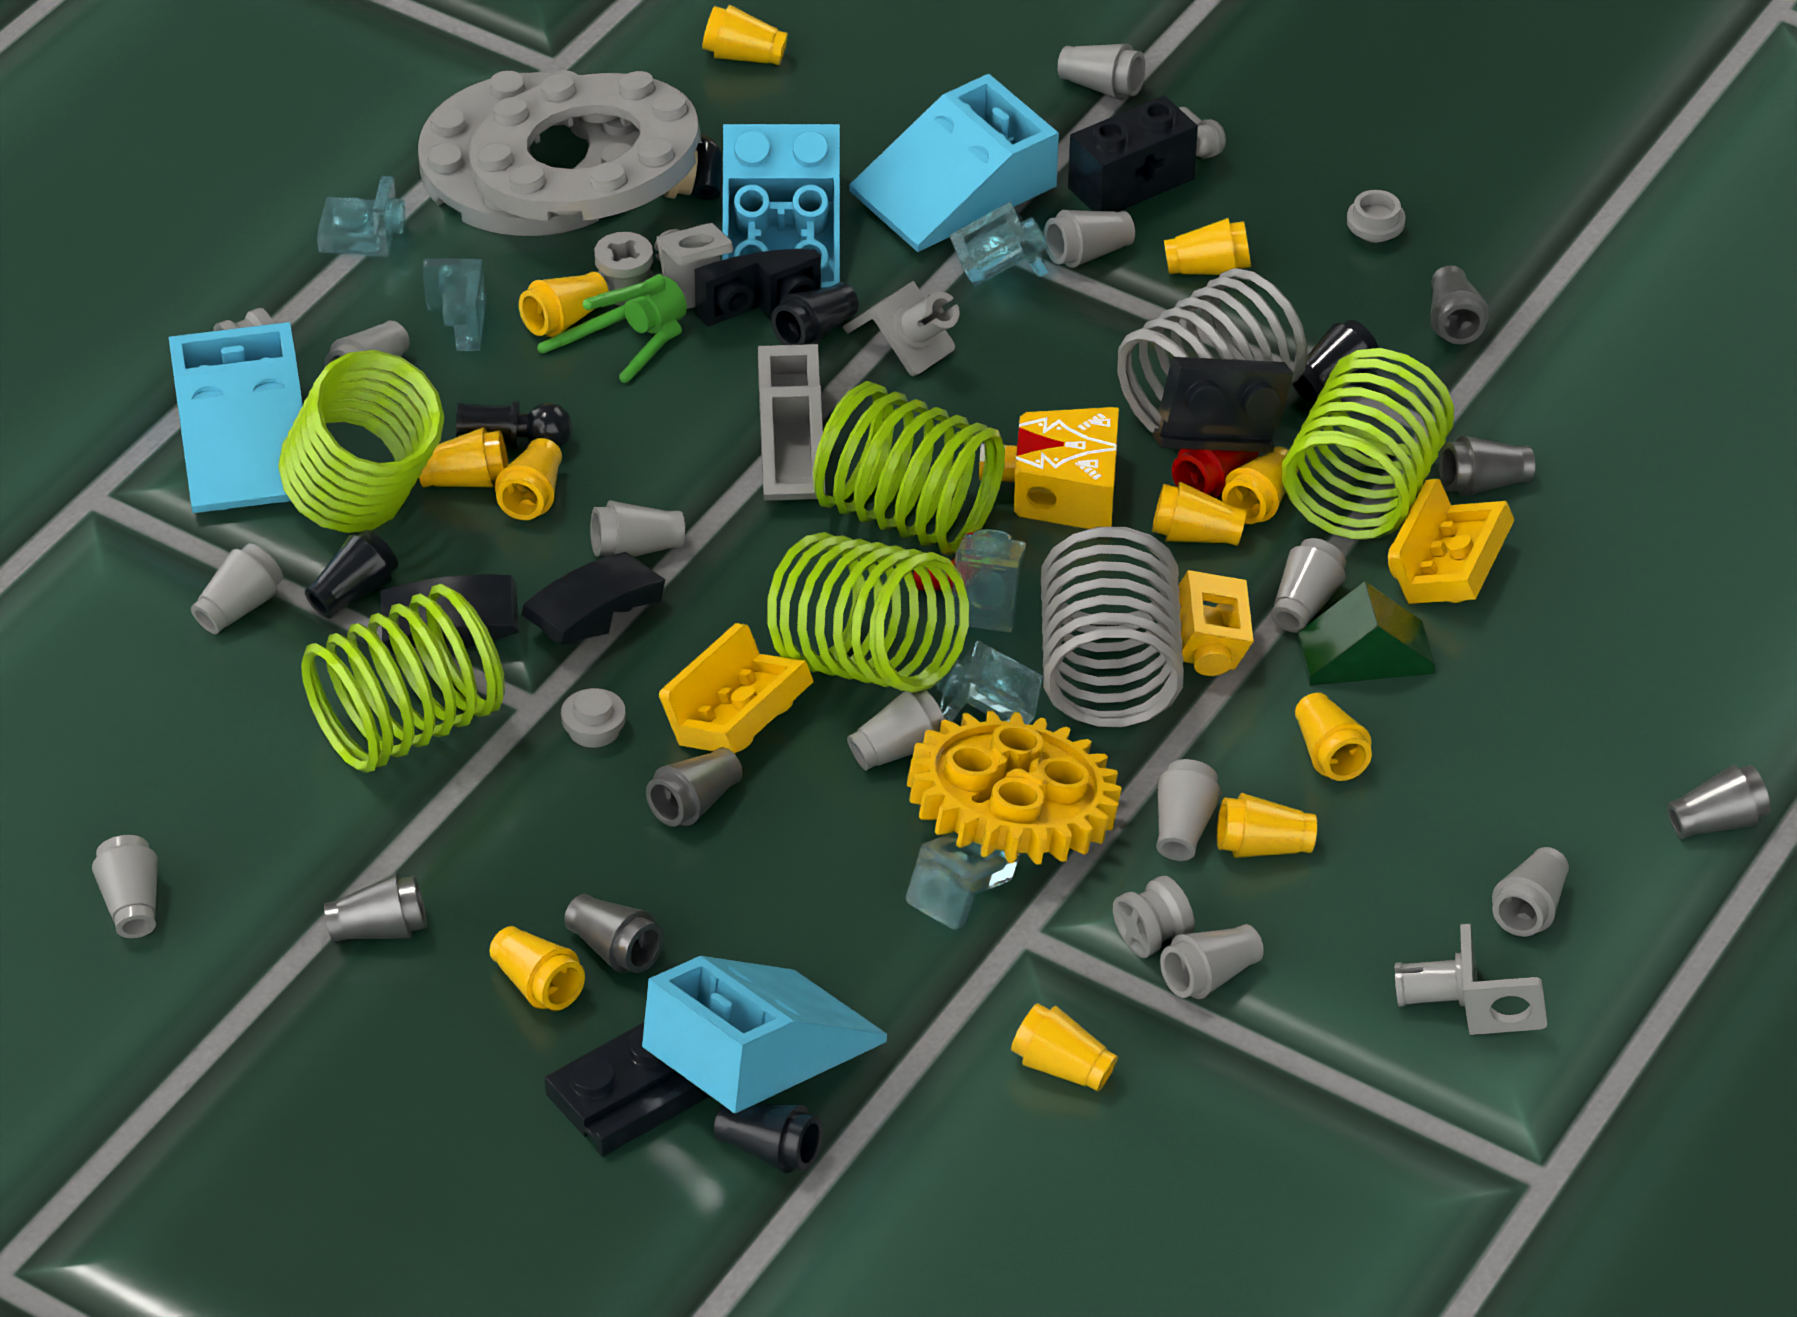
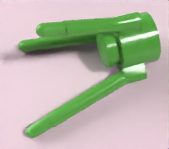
(651, 308)

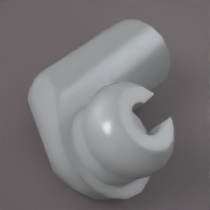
(1210, 136)

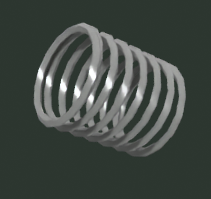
(1219, 337)
(1161, 636)

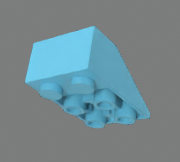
(960, 163)
(783, 190)
(234, 412)
(749, 1028)

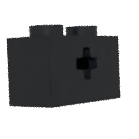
(1132, 156)

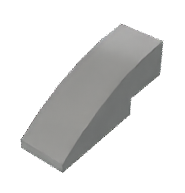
(789, 419)

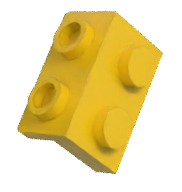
(1447, 547)
(731, 692)

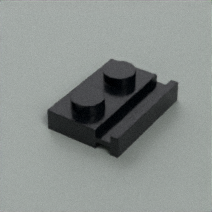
(1222, 404)
(620, 1091)

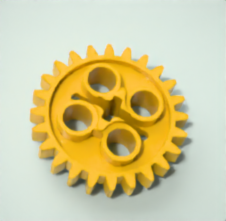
(1013, 787)

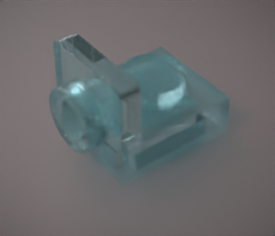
(362, 224)
(999, 243)
(459, 292)
(991, 578)
(990, 684)
(951, 876)

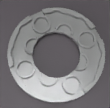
(447, 165)
(532, 190)

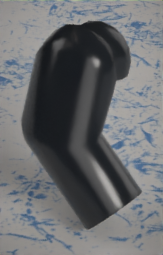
(709, 169)

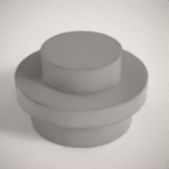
(1376, 216)
(593, 717)

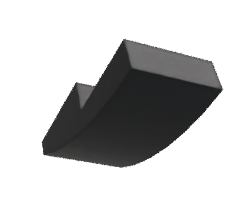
(753, 282)
(490, 595)
(586, 598)

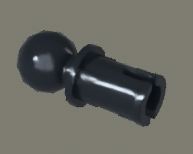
(543, 421)

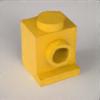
(1218, 635)

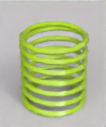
(409, 437)
(1369, 441)
(893, 470)
(835, 659)
(366, 690)

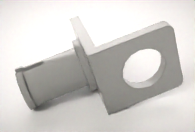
(687, 250)
(913, 326)
(1458, 981)

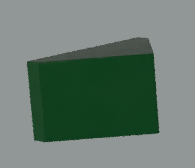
(1364, 640)

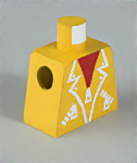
(1064, 466)

